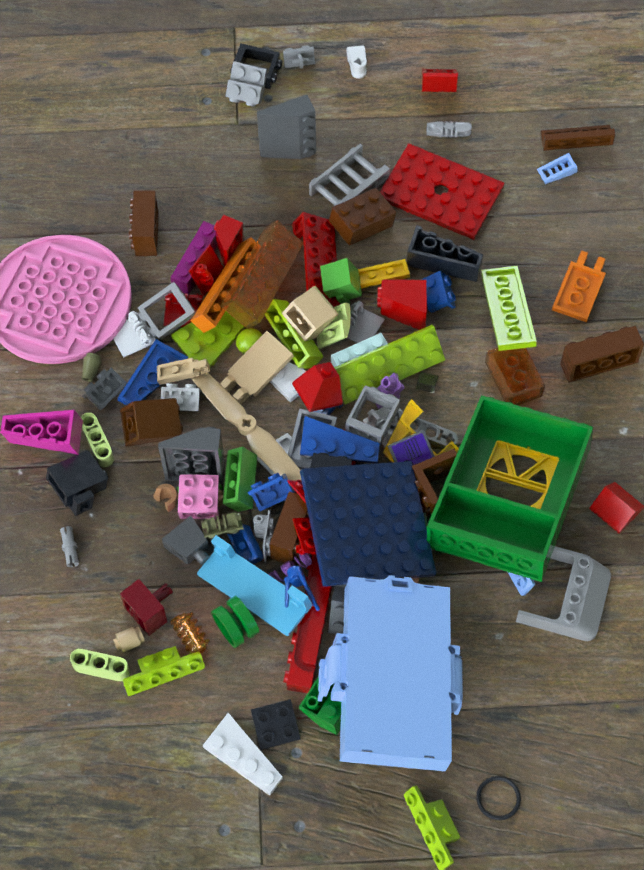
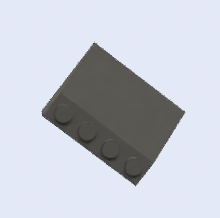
(288, 129)
(193, 454)

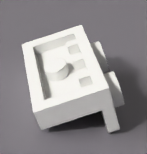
(186, 397)

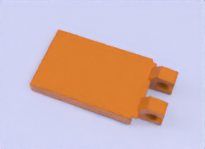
(579, 288)

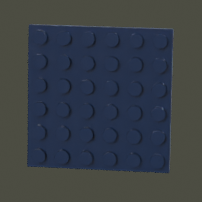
(367, 522)

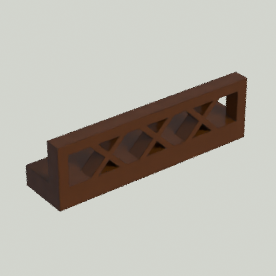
(577, 137)

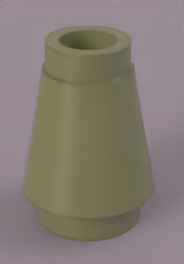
(91, 364)

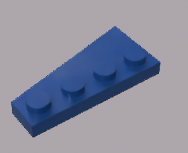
(145, 376)

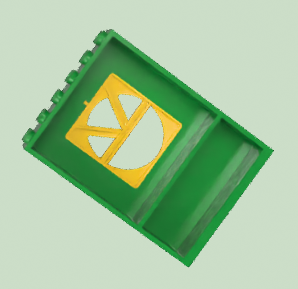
(494, 529)

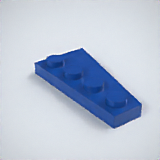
(324, 438)

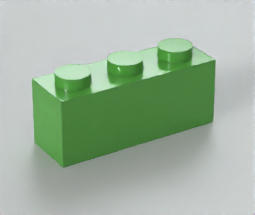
(239, 478)

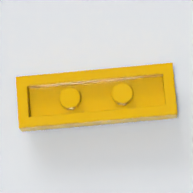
(391, 271)

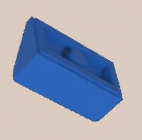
(246, 545)

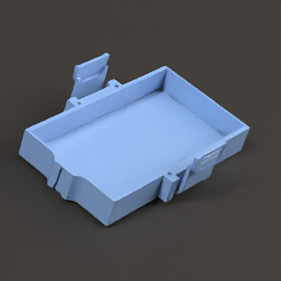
(395, 674)

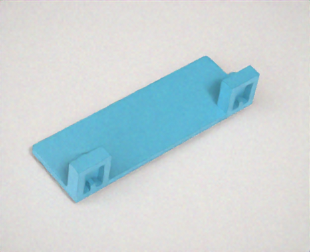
(255, 588)

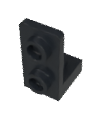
(82, 502)

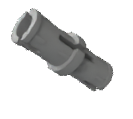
(69, 546)

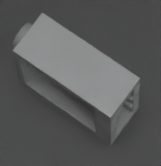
(145, 317)
(367, 431)

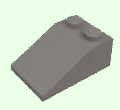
(295, 445)

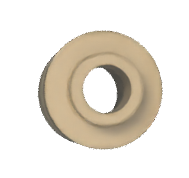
(128, 639)

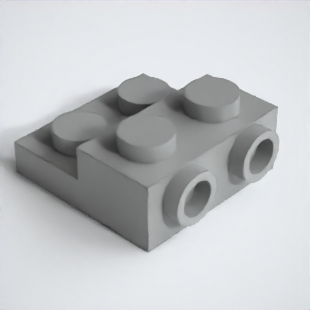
(246, 83)

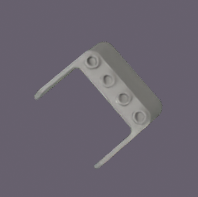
(582, 600)

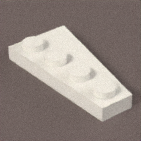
(239, 752)

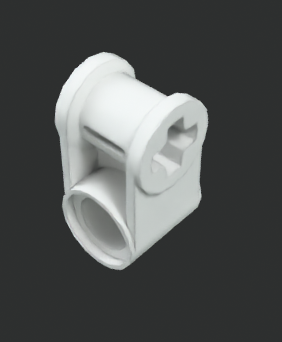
(357, 61)

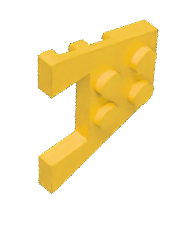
(404, 430)

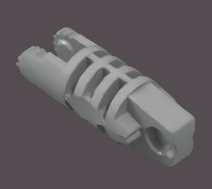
(449, 129)

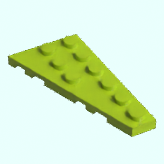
(209, 344)

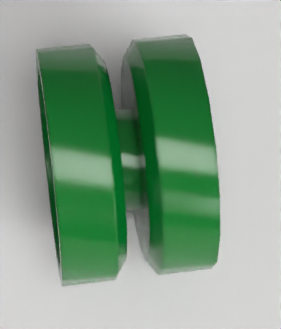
(235, 621)

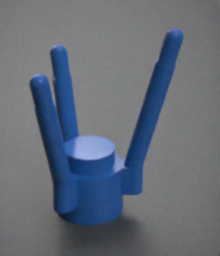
(297, 579)

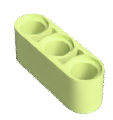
(99, 447)
(92, 658)

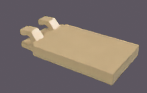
(257, 367)

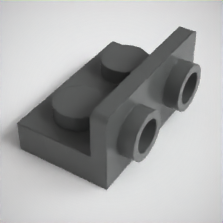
(105, 389)

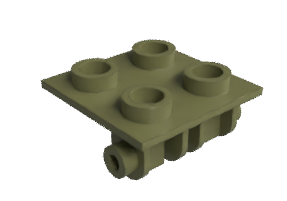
(229, 524)

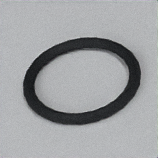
(500, 778)

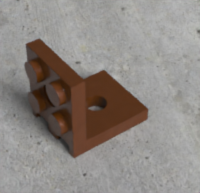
(428, 472)

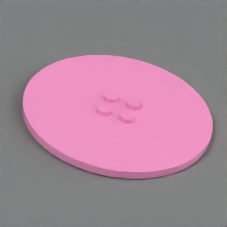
(61, 299)

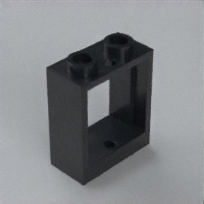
(270, 56)

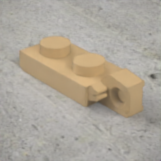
(181, 370)

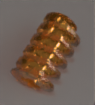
(189, 633)

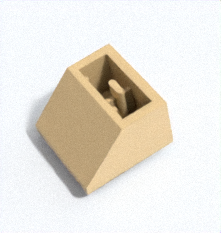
(310, 314)

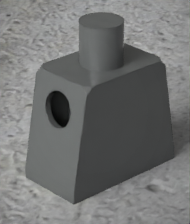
(187, 542)

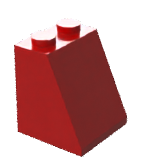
(404, 301)

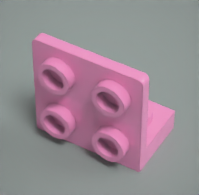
(198, 496)

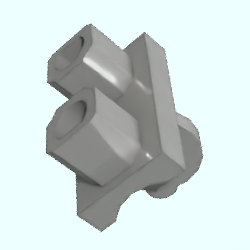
(298, 57)

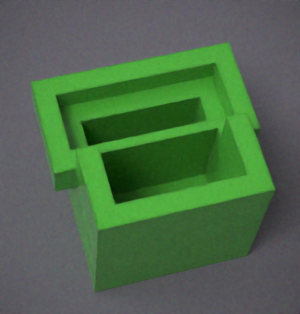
(341, 280)

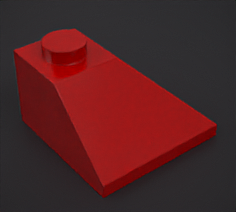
(228, 236)
(319, 387)

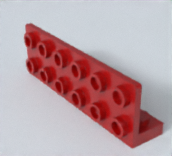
(318, 248)

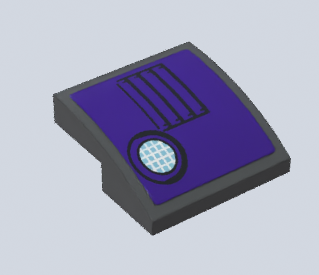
(412, 448)

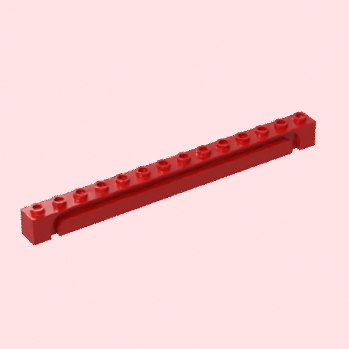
(309, 634)

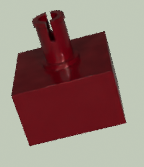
(146, 606)

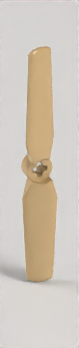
(260, 441)

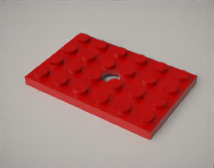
(460, 209)

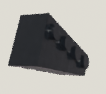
(437, 254)

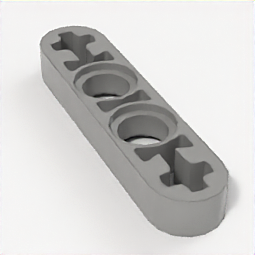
(424, 425)

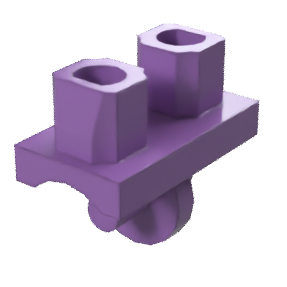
(391, 385)

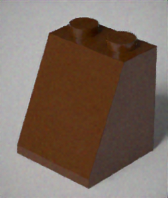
(150, 421)

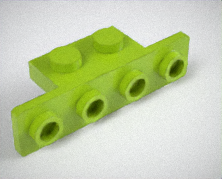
(162, 668)
(434, 825)

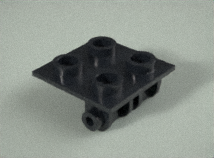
(275, 724)

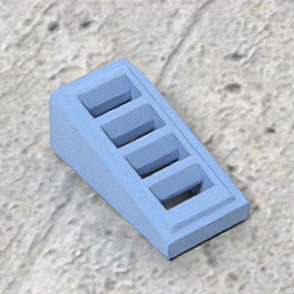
(565, 159)

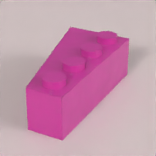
(45, 430)

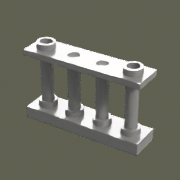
(377, 178)

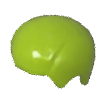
(246, 339)

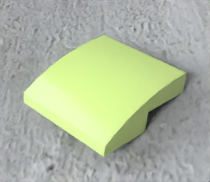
(337, 329)

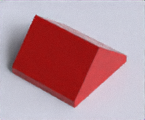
(439, 80)
(616, 506)

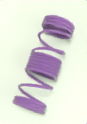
(304, 558)

